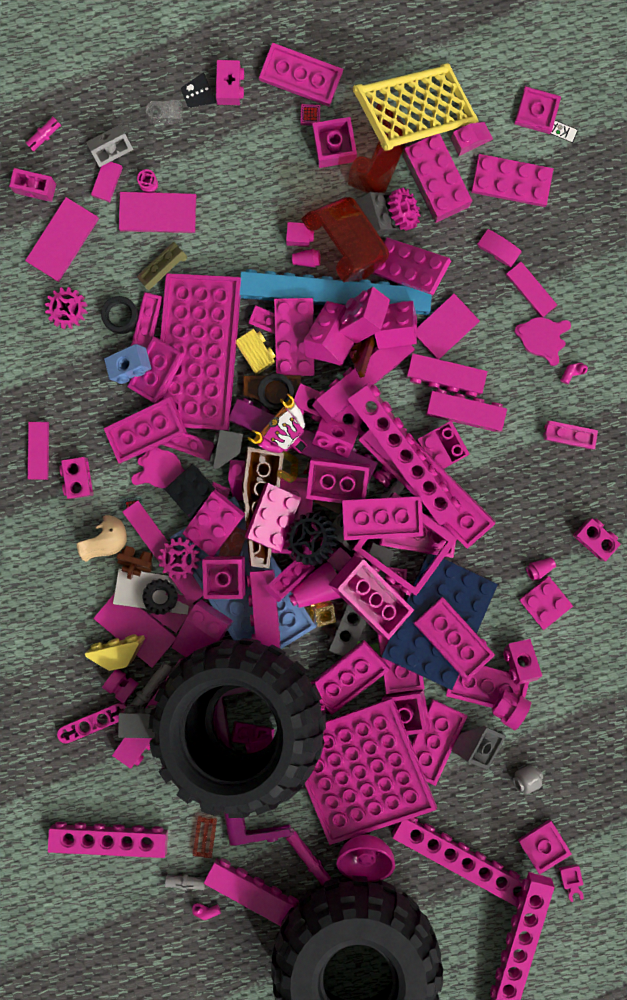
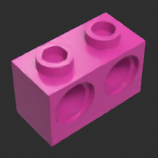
(82, 476)
(593, 543)

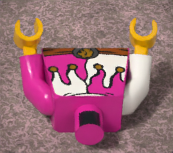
(283, 430)

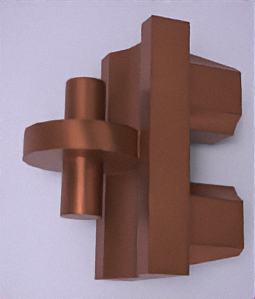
(136, 565)

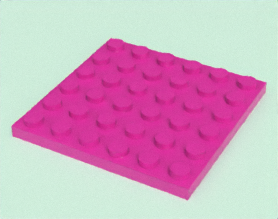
(367, 774)

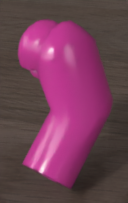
(573, 370)
(204, 912)

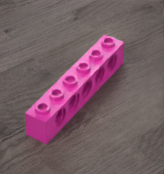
(306, 393)
(60, 844)

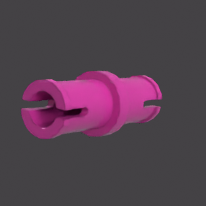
(43, 133)

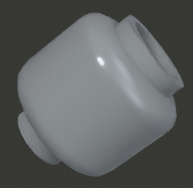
(528, 779)

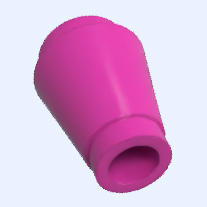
(307, 258)
(540, 568)

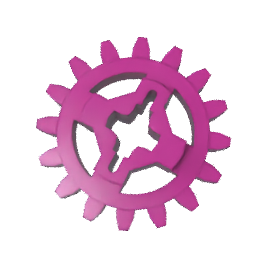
(404, 209)
(72, 303)
(172, 551)

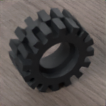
(160, 585)

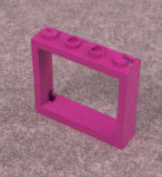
(392, 576)

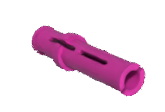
(308, 858)

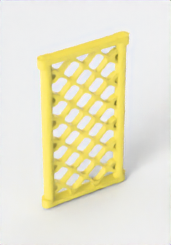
(425, 76)

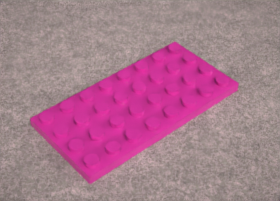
(203, 324)

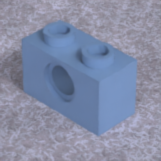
(118, 363)

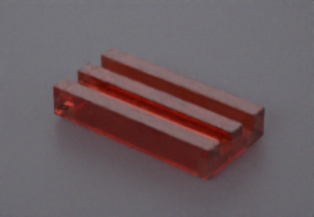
(207, 820)

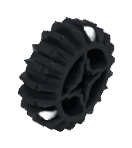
(304, 527)

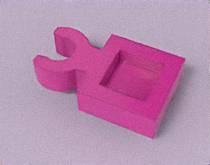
(571, 879)

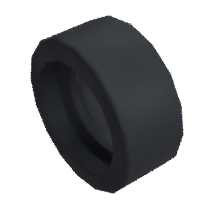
(105, 314)
(265, 381)

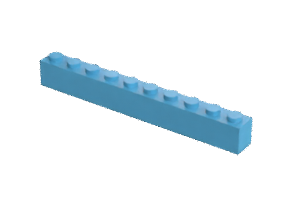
(272, 286)

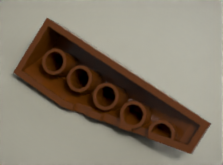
(259, 469)

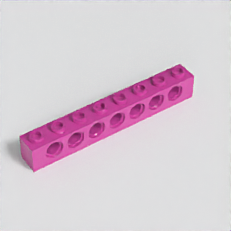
(440, 512)
(454, 862)
(522, 960)

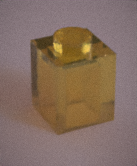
(322, 613)

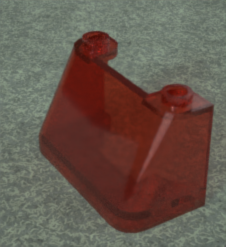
(376, 173)
(353, 236)

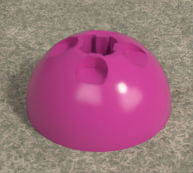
(366, 857)

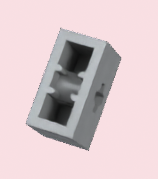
(109, 145)

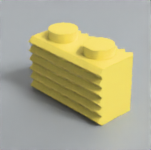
(255, 352)

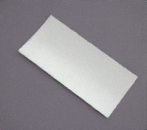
(130, 592)

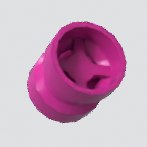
(149, 185)
(384, 476)

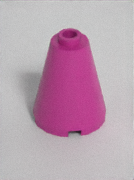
(315, 587)

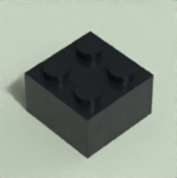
(190, 490)

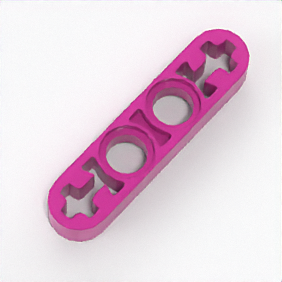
(93, 722)

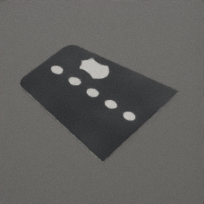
(198, 92)

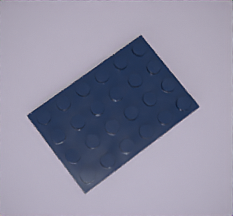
(465, 593)

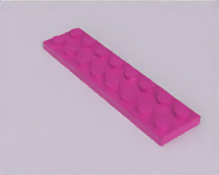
(471, 521)

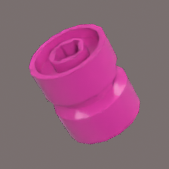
(122, 692)

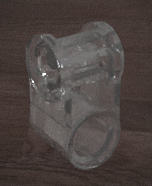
(167, 112)

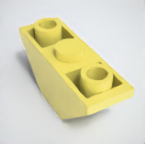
(115, 653)

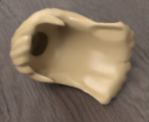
(107, 543)

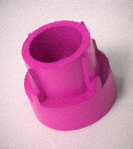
(511, 709)

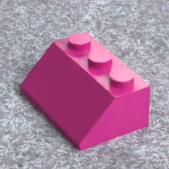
(324, 339)

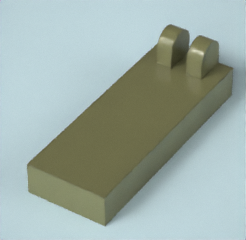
(161, 265)

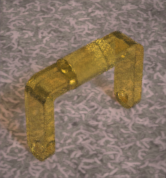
(293, 471)

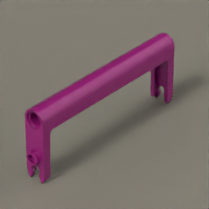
(236, 827)

